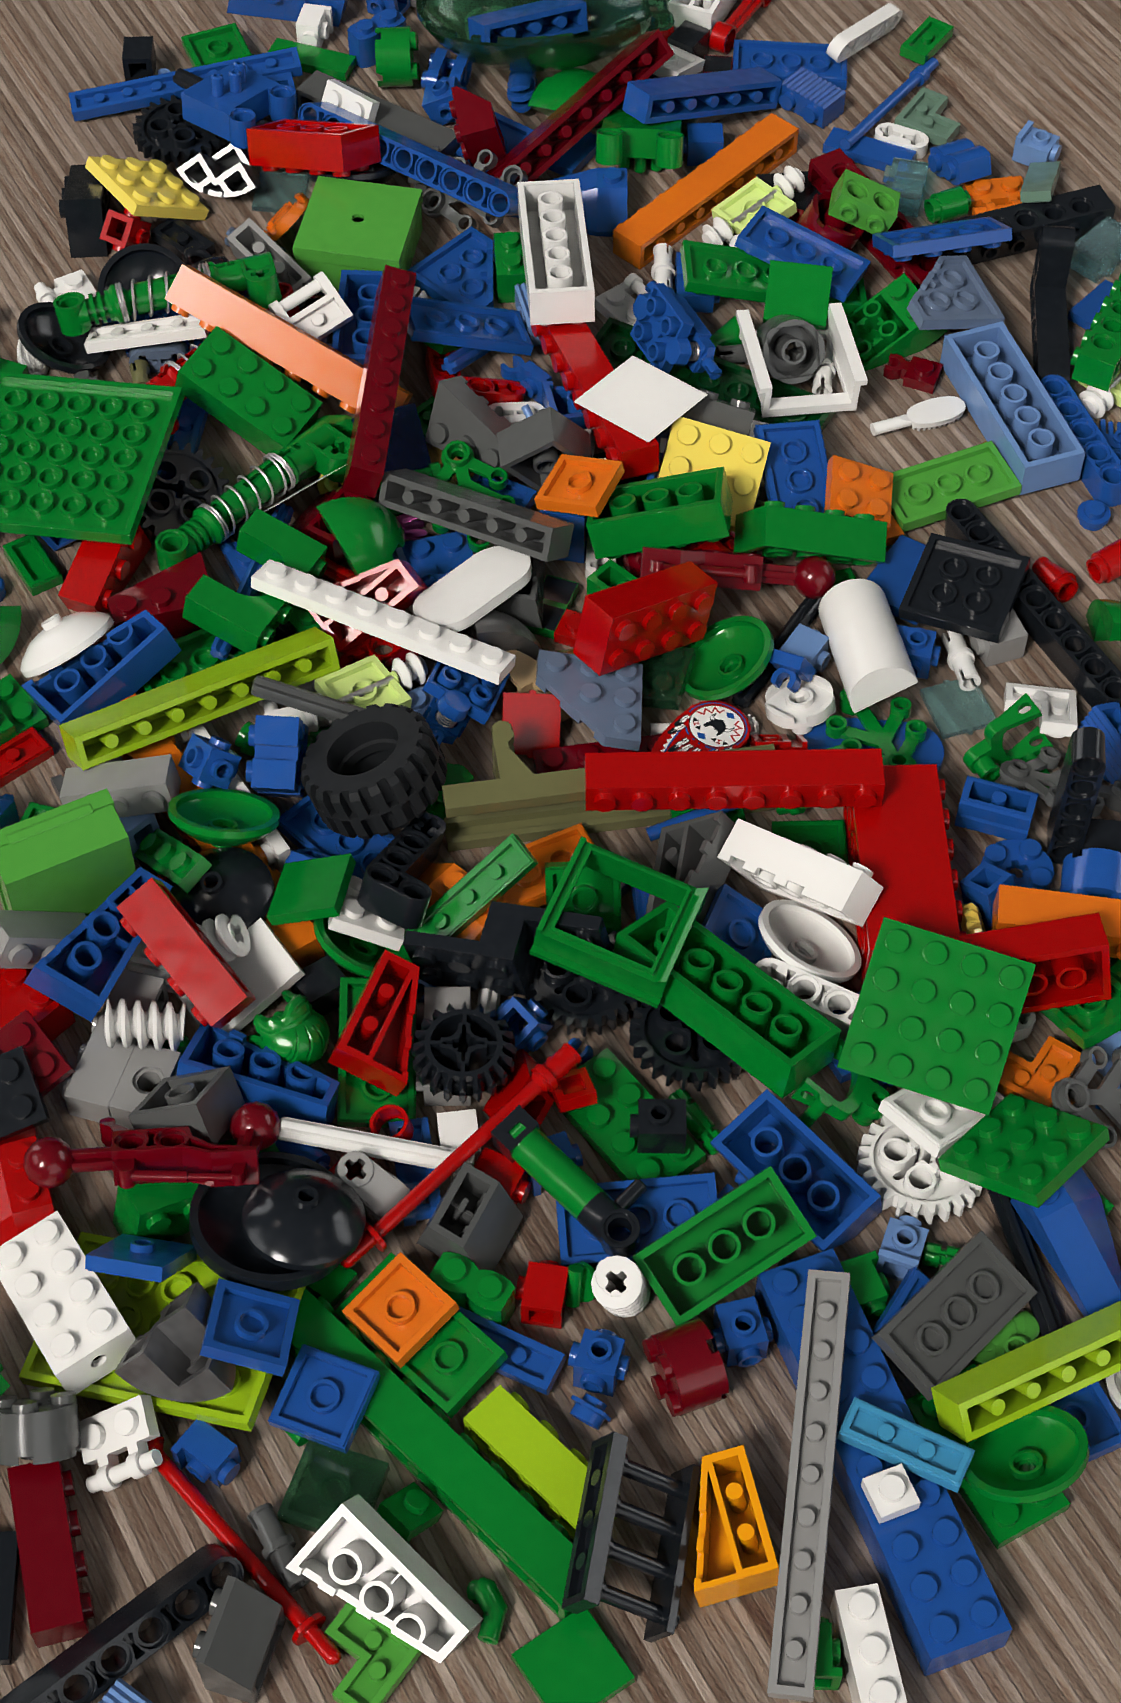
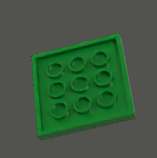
(936, 1016)

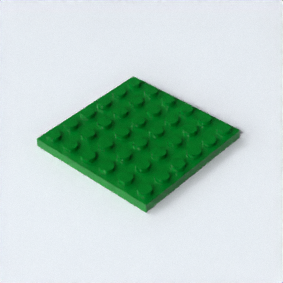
(80, 454)

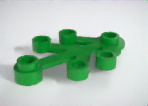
(461, 469)
(875, 735)

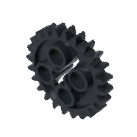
(169, 137)
(181, 467)
(557, 992)
(666, 1046)

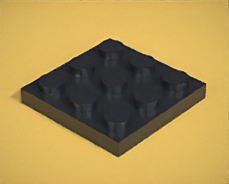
(964, 587)

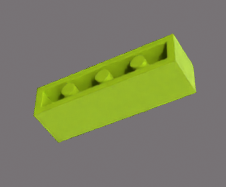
(530, 1454)

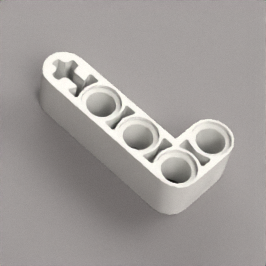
(824, 994)

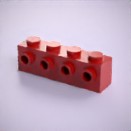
(185, 953)

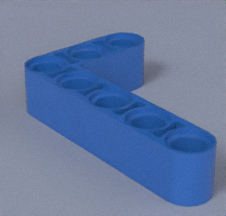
(1101, 465)

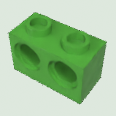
(864, 203)

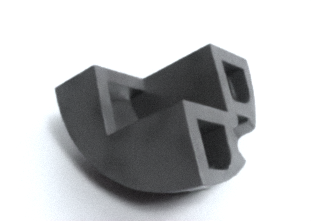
(505, 633)
(168, 1358)

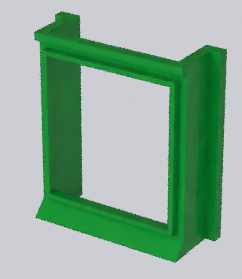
(599, 963)

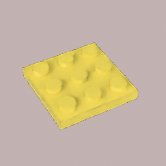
(146, 188)
(701, 446)

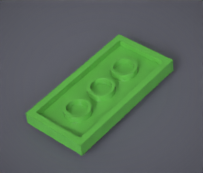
(969, 474)

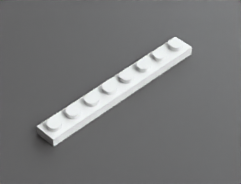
(383, 621)

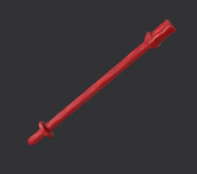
(543, 1079)
(307, 1627)

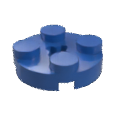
(1023, 855)

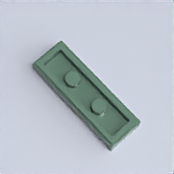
(1040, 182)

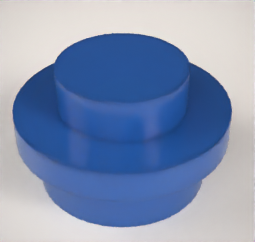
(1093, 514)

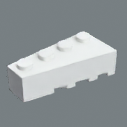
(385, 1579)

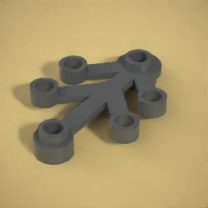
(443, 206)
(1028, 775)
(1080, 1097)

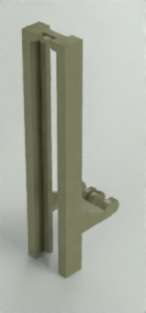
(531, 803)

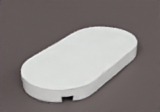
(474, 588)

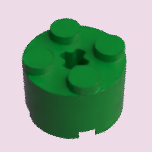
(396, 56)

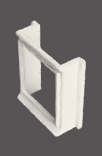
(845, 358)

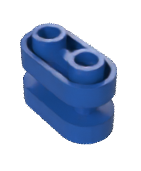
(441, 63)

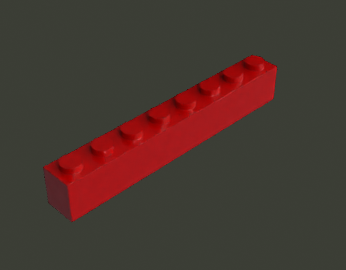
(581, 366)
(734, 779)

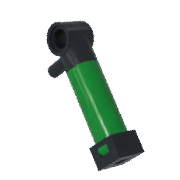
(522, 1141)

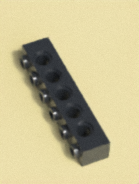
(1075, 209)

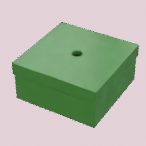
(358, 227)
(65, 857)

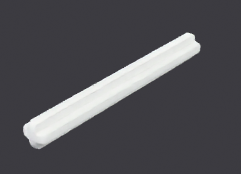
(368, 1143)

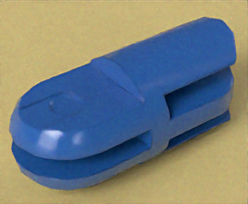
(520, 89)

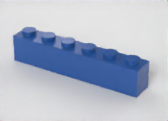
(701, 95)

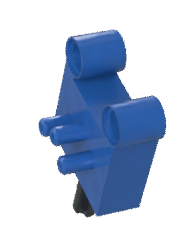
(233, 101)

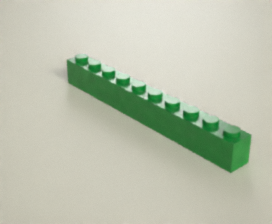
(447, 1461)

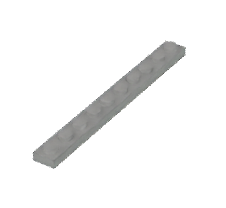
(809, 1488)

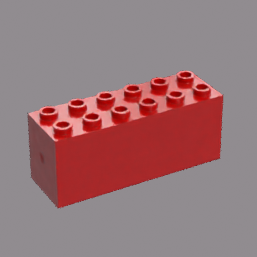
(908, 854)

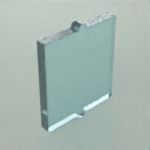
(277, 190)
(955, 709)

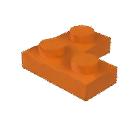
(1037, 1078)

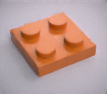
(579, 485)
(858, 489)
(400, 1310)

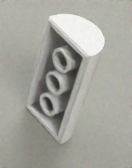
(865, 642)

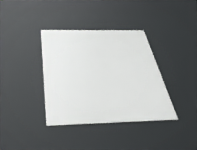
(640, 398)
(300, 490)

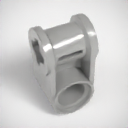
(377, 1189)

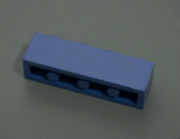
(531, 20)

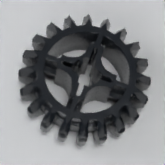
(487, 1057)

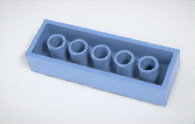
(1012, 406)

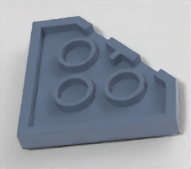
(953, 298)
(604, 703)

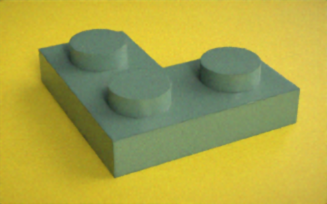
(924, 115)

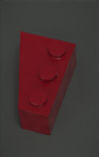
(161, 596)

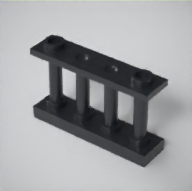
(595, 1545)

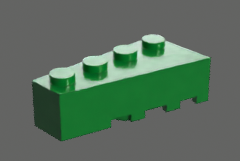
(808, 533)

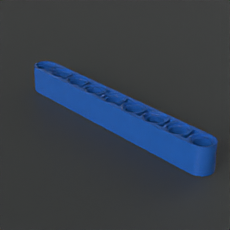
(424, 161)

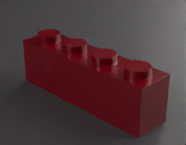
(49, 1554)

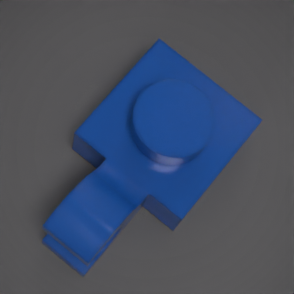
(528, 375)

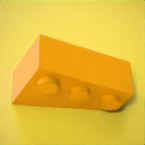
(733, 1536)

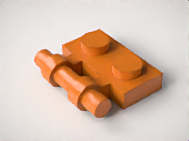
(993, 193)

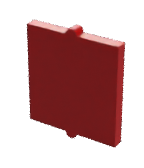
(533, 719)

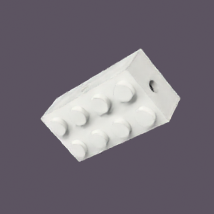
(63, 1304)

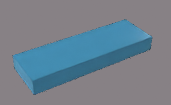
(905, 1443)

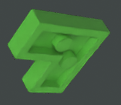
(379, 1654)

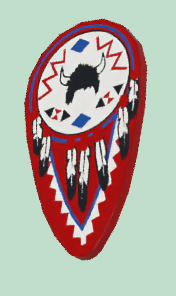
(705, 728)

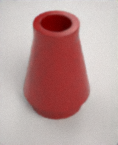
(1056, 579)

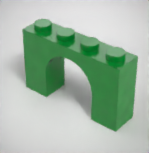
(253, 620)

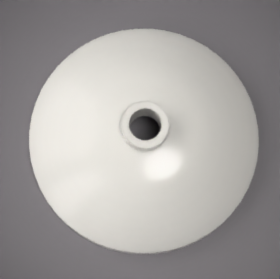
(63, 640)
(809, 940)

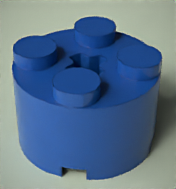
(1093, 873)

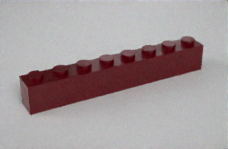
(586, 106)
(379, 382)

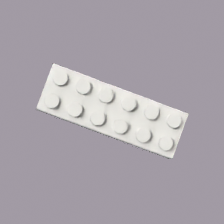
(555, 252)

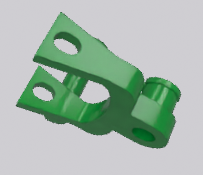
(985, 755)
(861, 1101)

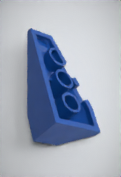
(603, 198)
(1077, 1242)

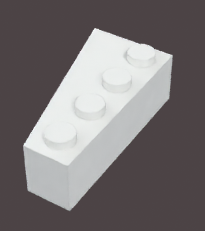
(801, 873)

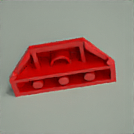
(20, 1199)

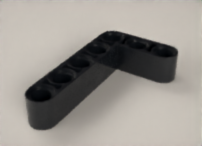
(1049, 301)
(1070, 819)

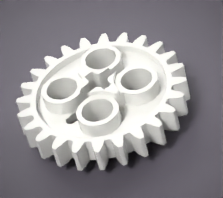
(913, 1168)

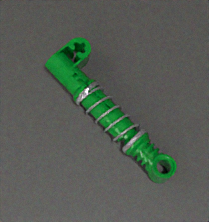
(251, 273)
(277, 473)

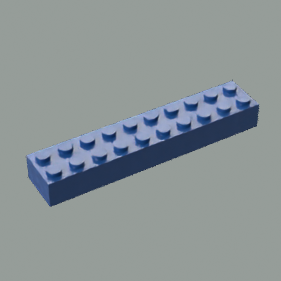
(924, 1554)

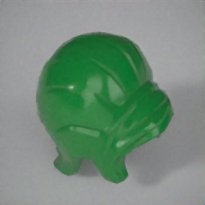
(293, 1033)

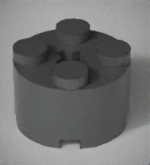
(802, 359)
(39, 1427)

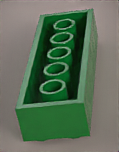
(735, 1004)

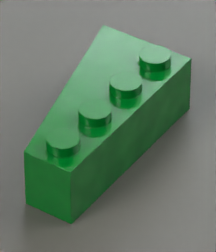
(157, 1208)

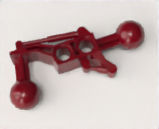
(739, 570)
(161, 1153)

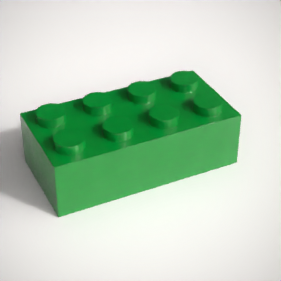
(246, 393)
(663, 513)
(723, 1246)

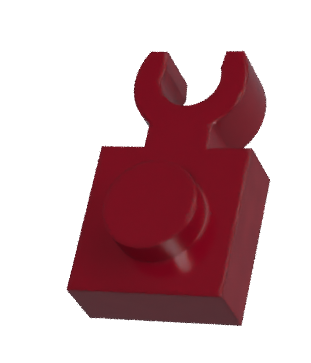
(917, 374)

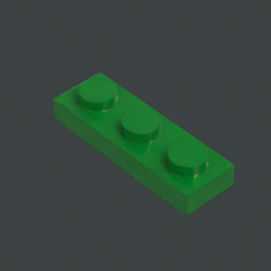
(172, 860)

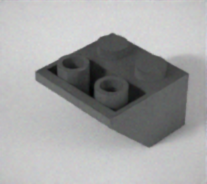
(472, 1219)
(238, 1641)

